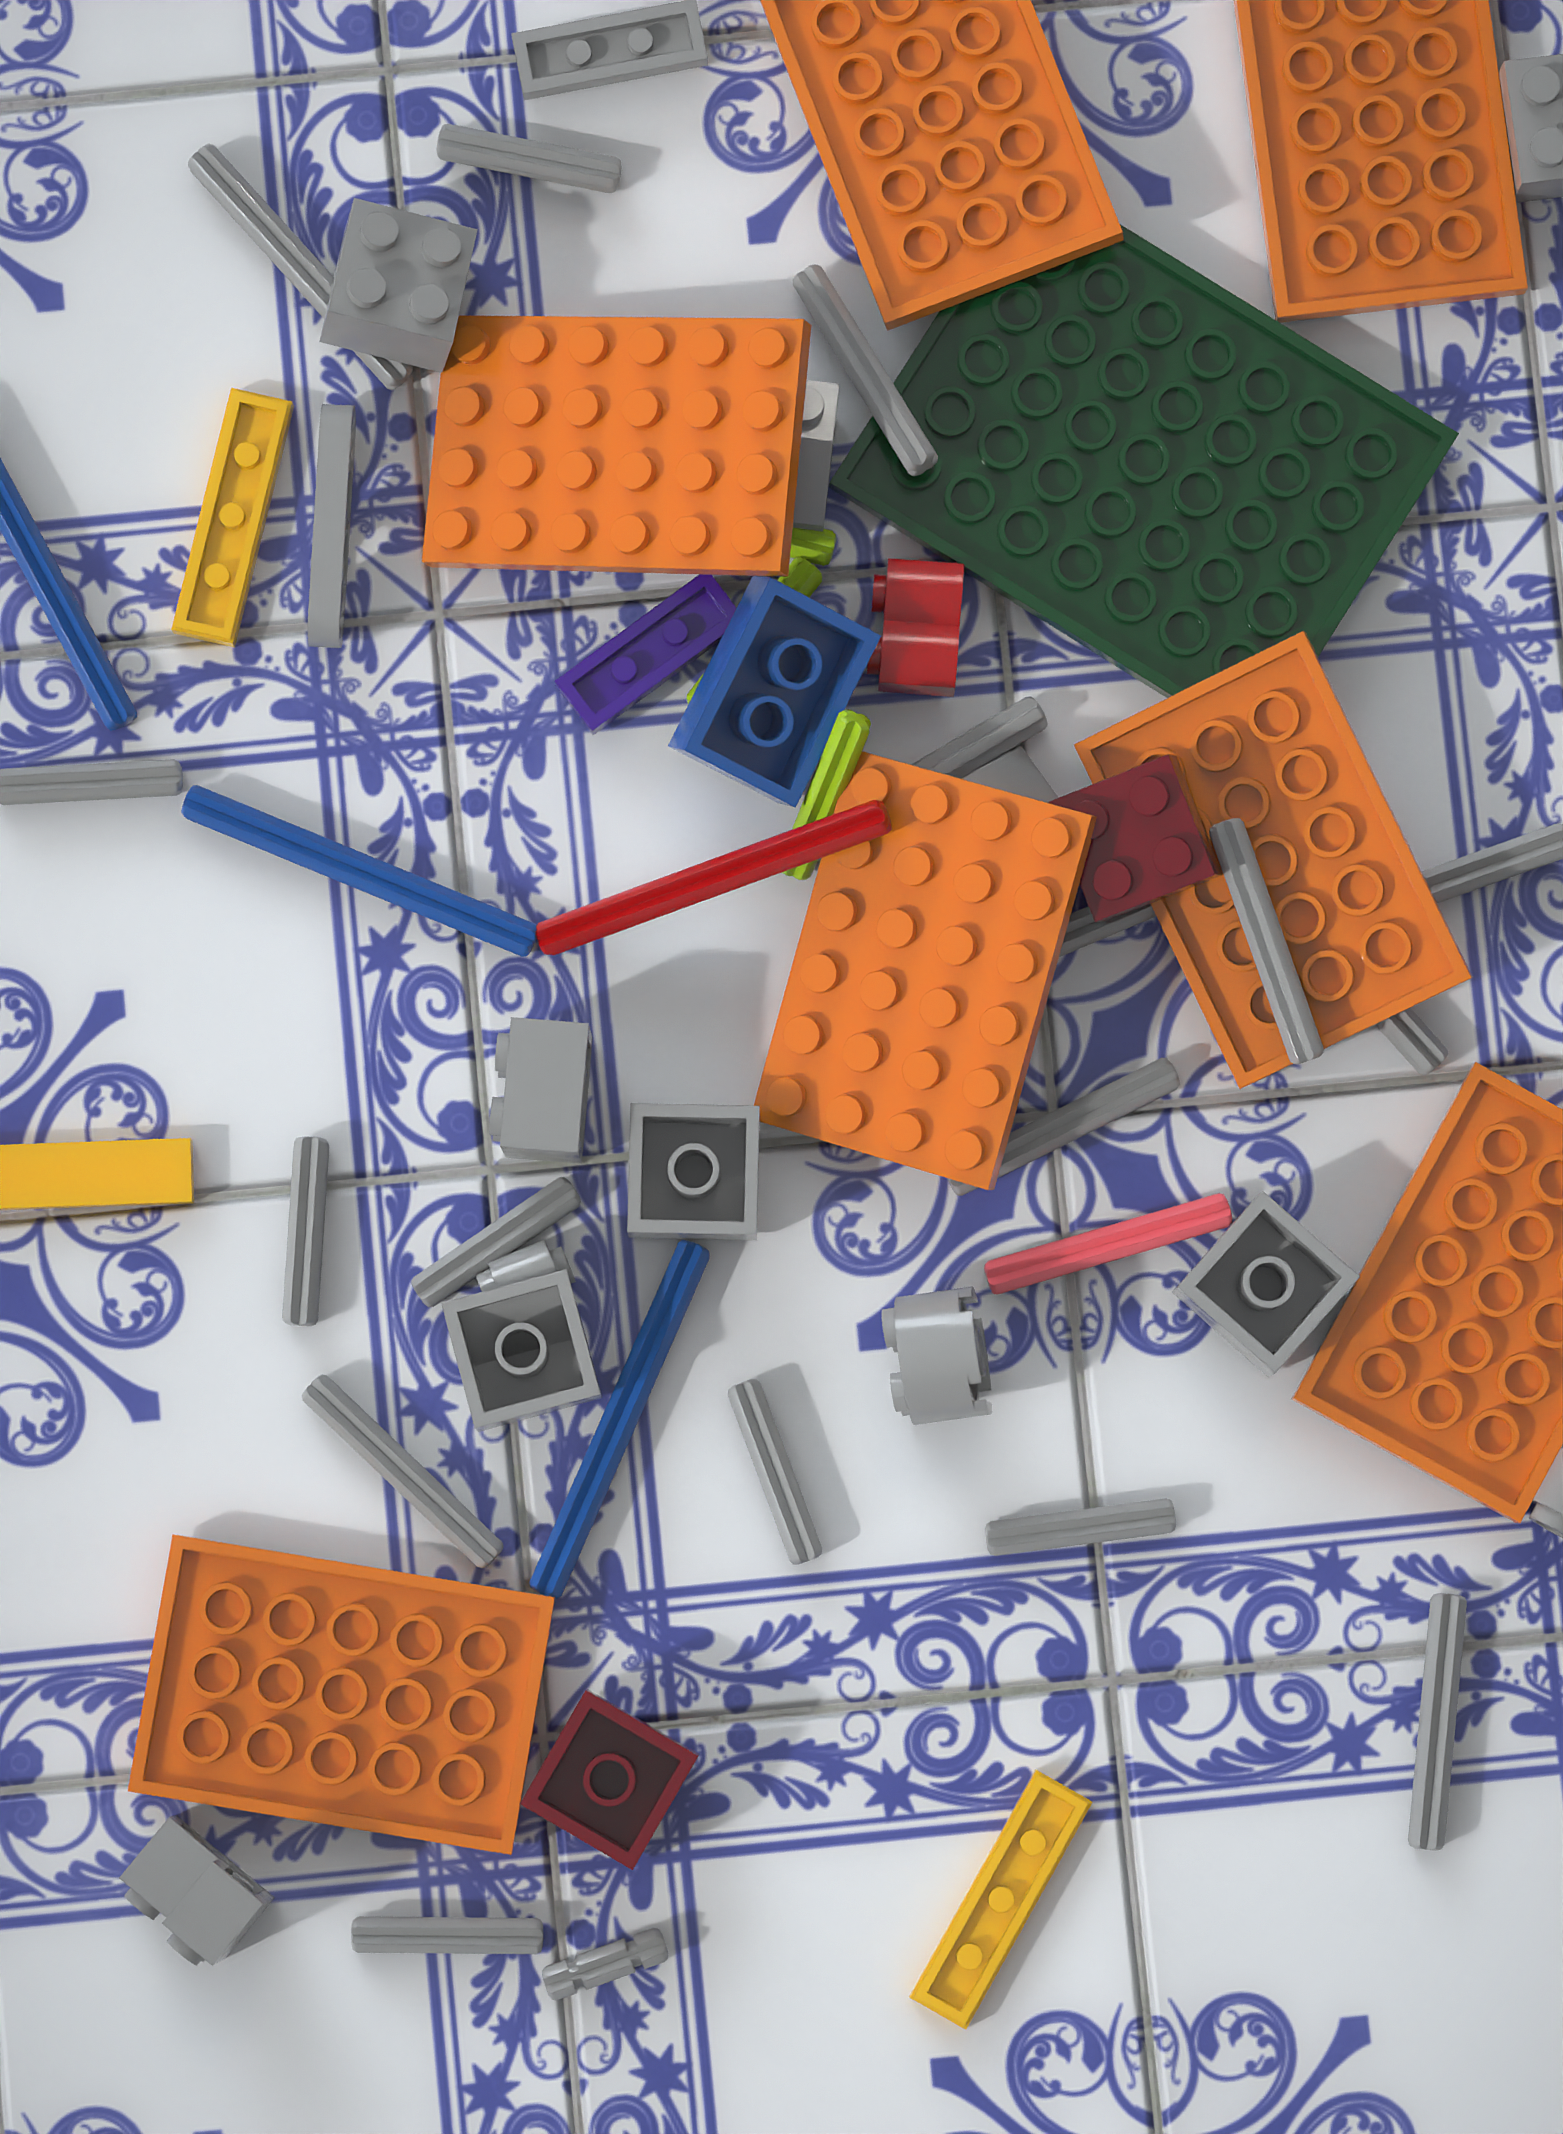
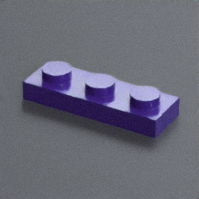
(647, 652)

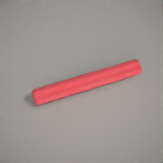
(1108, 1243)

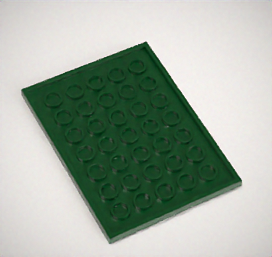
(1149, 463)

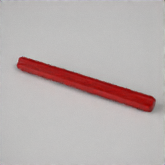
(714, 877)

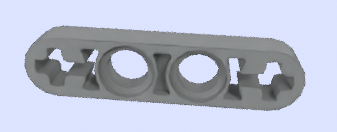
(331, 526)

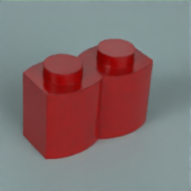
(919, 627)

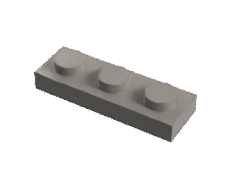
(609, 49)

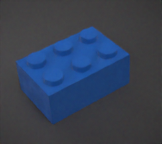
(774, 690)

